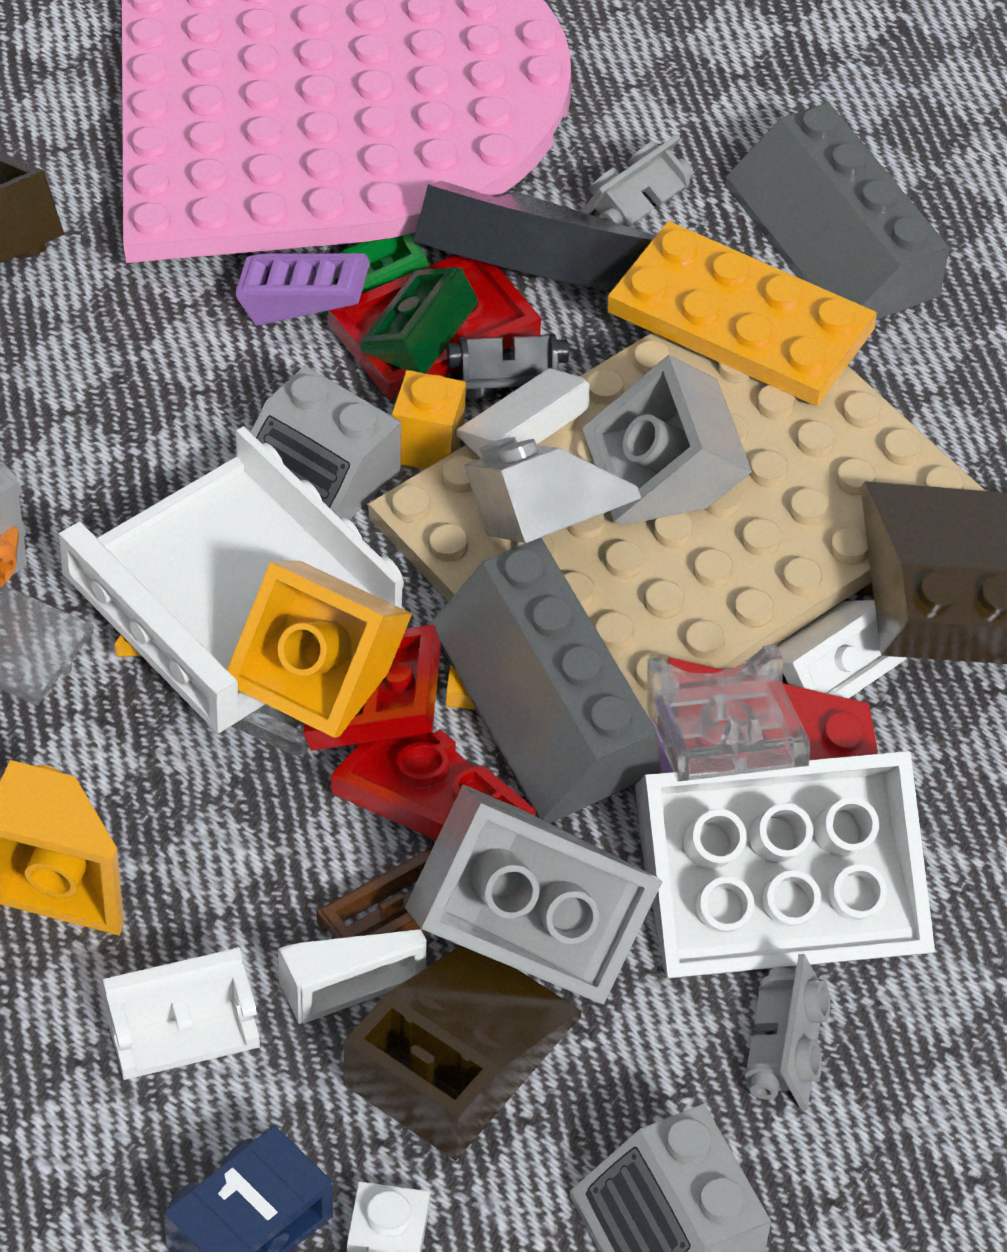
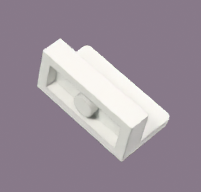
(837, 651)

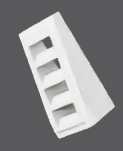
(347, 971)

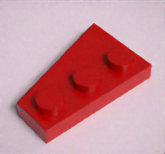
(415, 780)

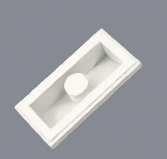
(529, 411)

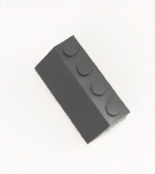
(839, 214)
(546, 683)

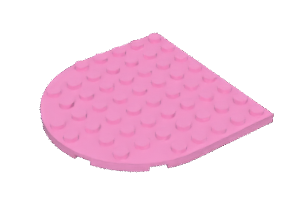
(325, 116)

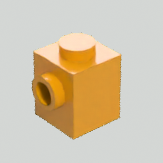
(430, 415)

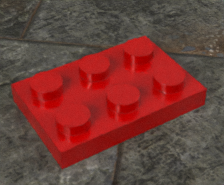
(498, 313)

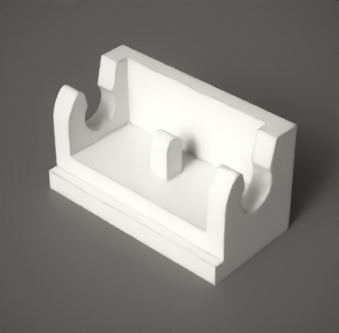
(181, 1013)

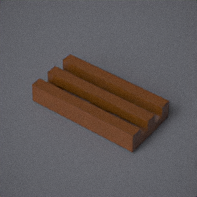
(389, 917)

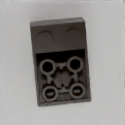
(454, 1046)

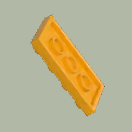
(742, 312)

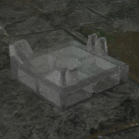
(726, 719)

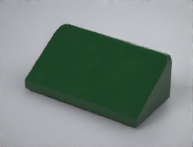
(421, 319)

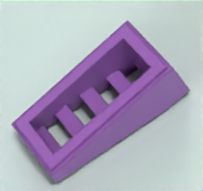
(299, 284)

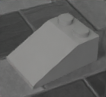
(531, 895)

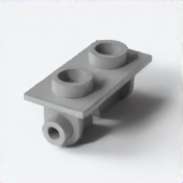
(651, 170)
(792, 1057)

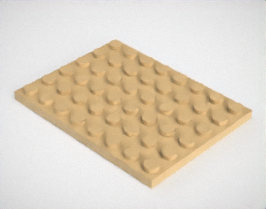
(712, 578)

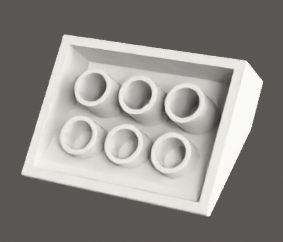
(786, 865)

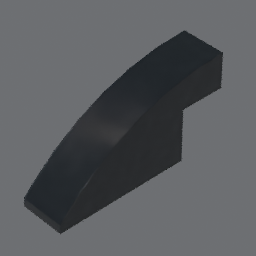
(529, 235)

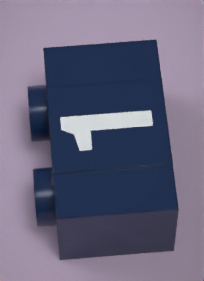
(256, 1202)

